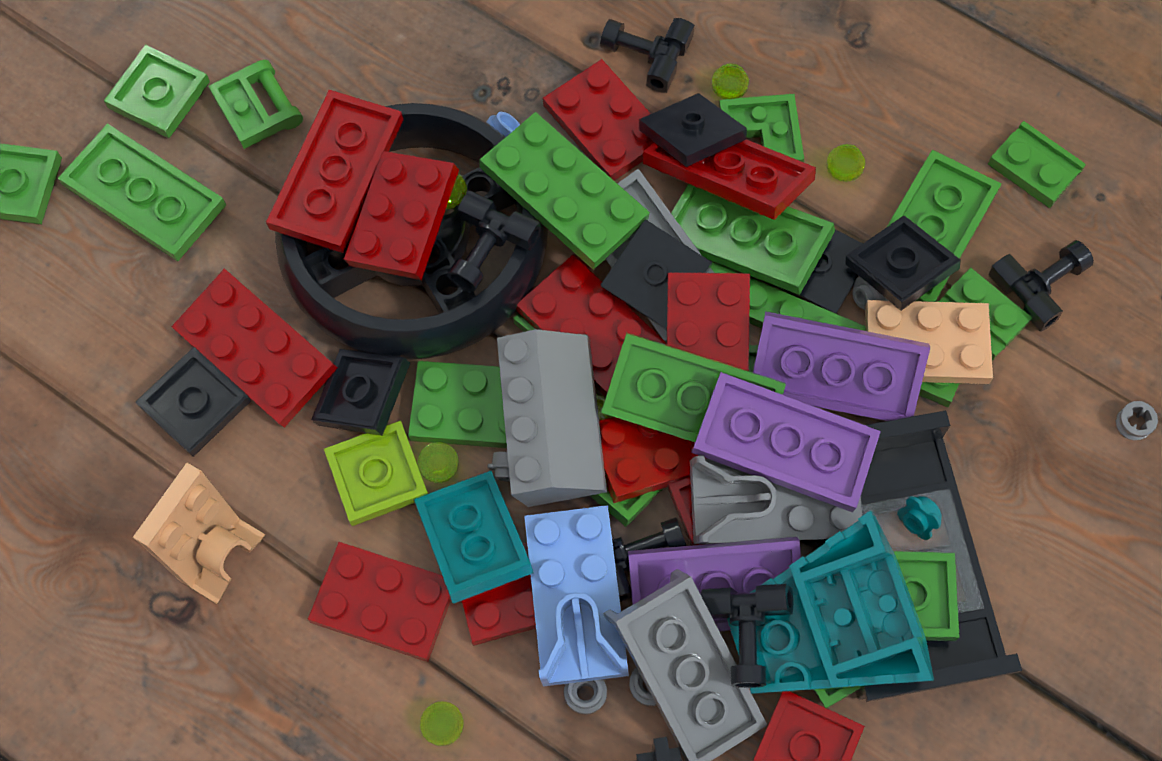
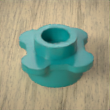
(920, 516)

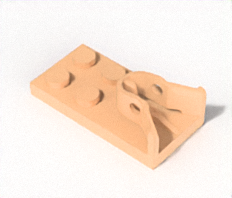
(194, 533)

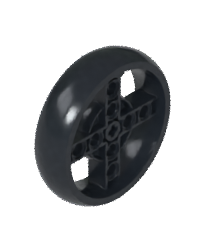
(462, 315)

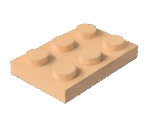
(954, 330)

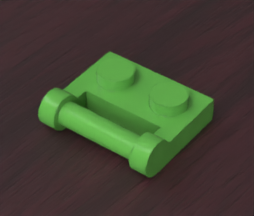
(246, 111)

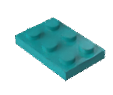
(473, 536)

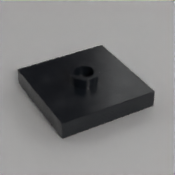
(692, 129)
(902, 262)
(643, 271)
(831, 278)
(361, 392)
(193, 401)

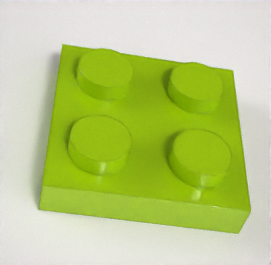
(375, 473)

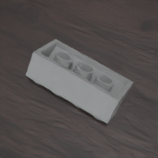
(550, 417)

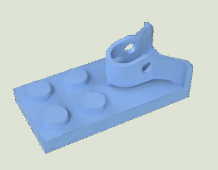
(571, 591)

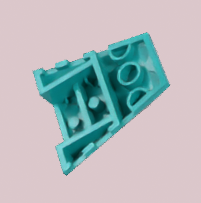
(847, 620)

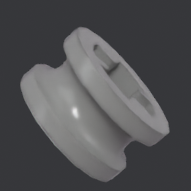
(1142, 409)

